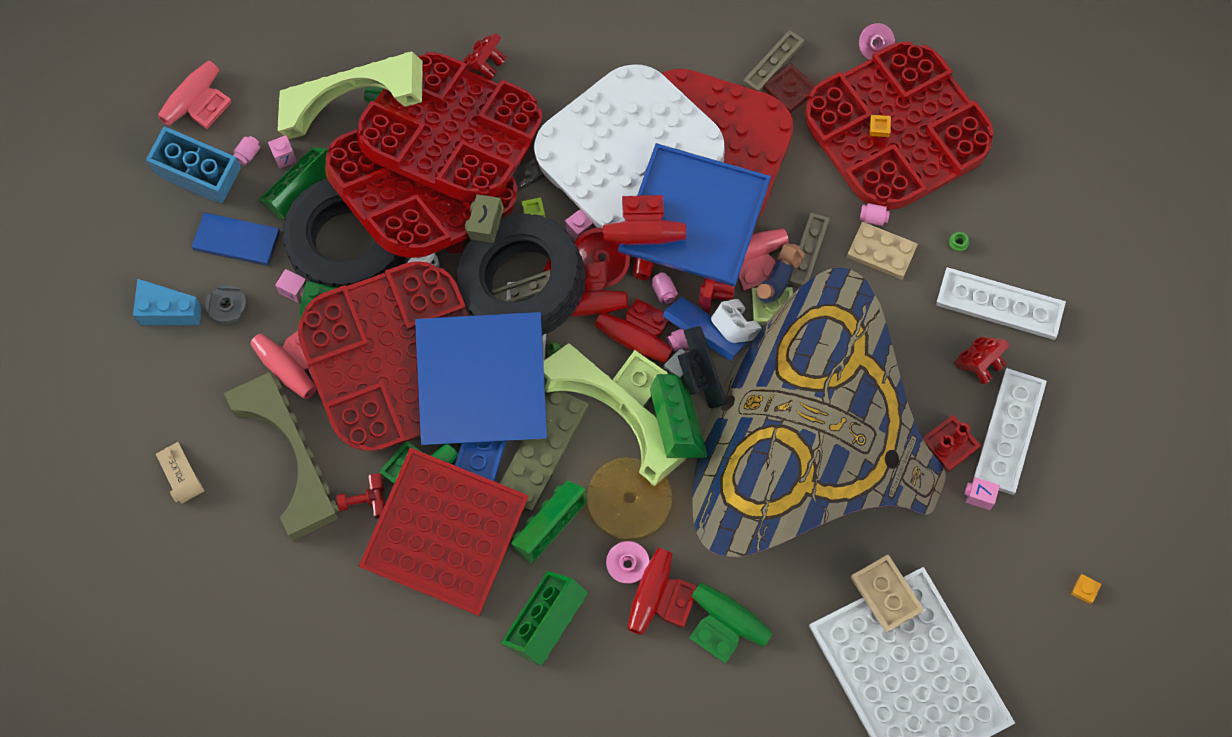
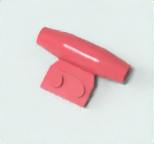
(196, 98)
(757, 261)
(285, 363)

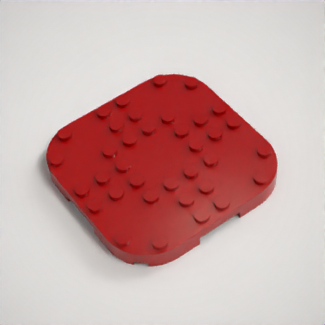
(752, 123)
(932, 132)
(461, 135)
(395, 209)
(366, 351)

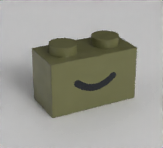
(484, 218)

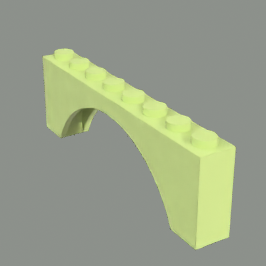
(303, 102)
(575, 373)

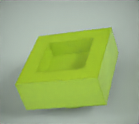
(533, 206)

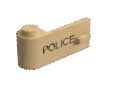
(179, 473)

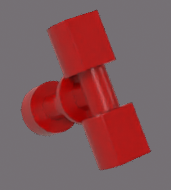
(372, 496)

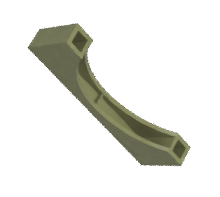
(310, 503)

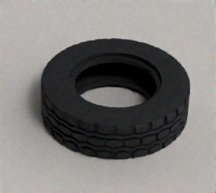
(300, 232)
(515, 236)

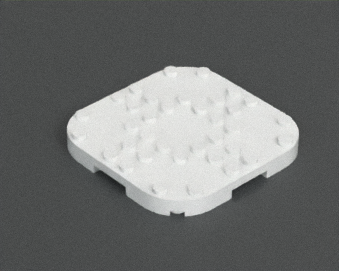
(608, 133)

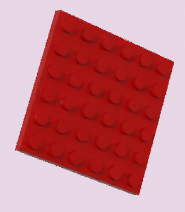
(444, 531)

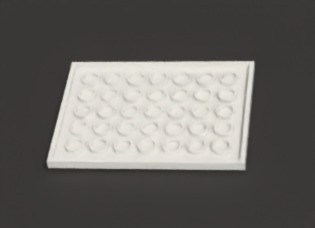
(915, 676)

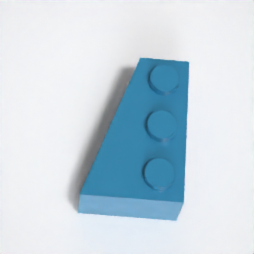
(164, 306)

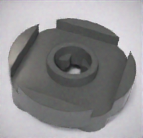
(226, 315)

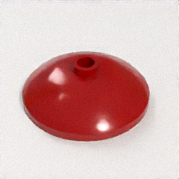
(592, 245)

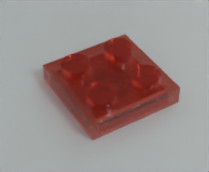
(790, 87)

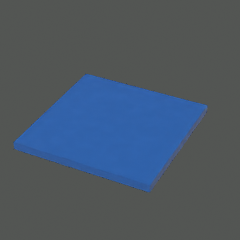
(714, 202)
(481, 378)

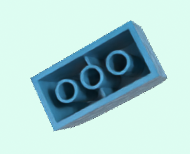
(193, 165)

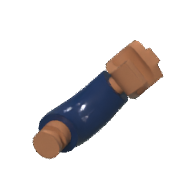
(779, 277)

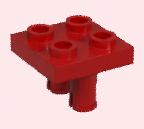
(482, 50)
(714, 290)
(981, 355)
(951, 443)

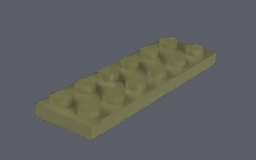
(539, 458)

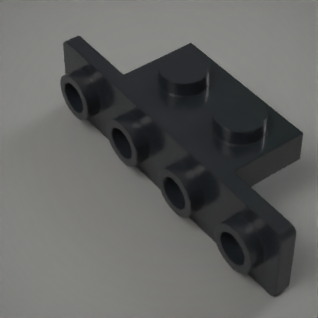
(700, 369)

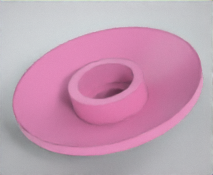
(881, 33)
(626, 552)

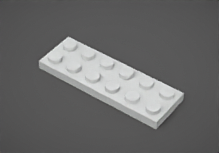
(1000, 303)
(1010, 430)

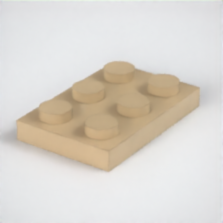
(882, 250)
(887, 593)

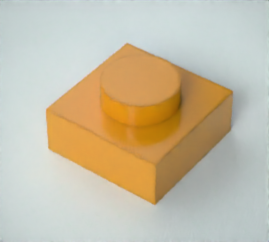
(880, 125)
(1086, 589)

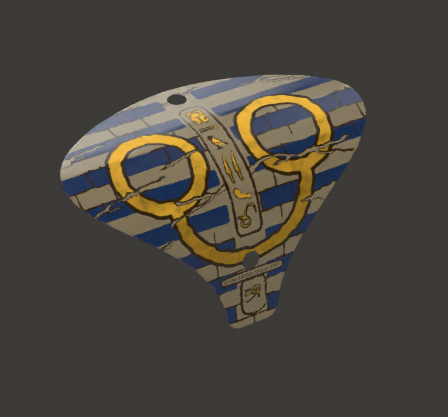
(811, 425)

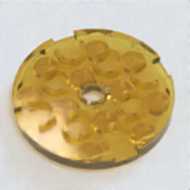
(626, 519)

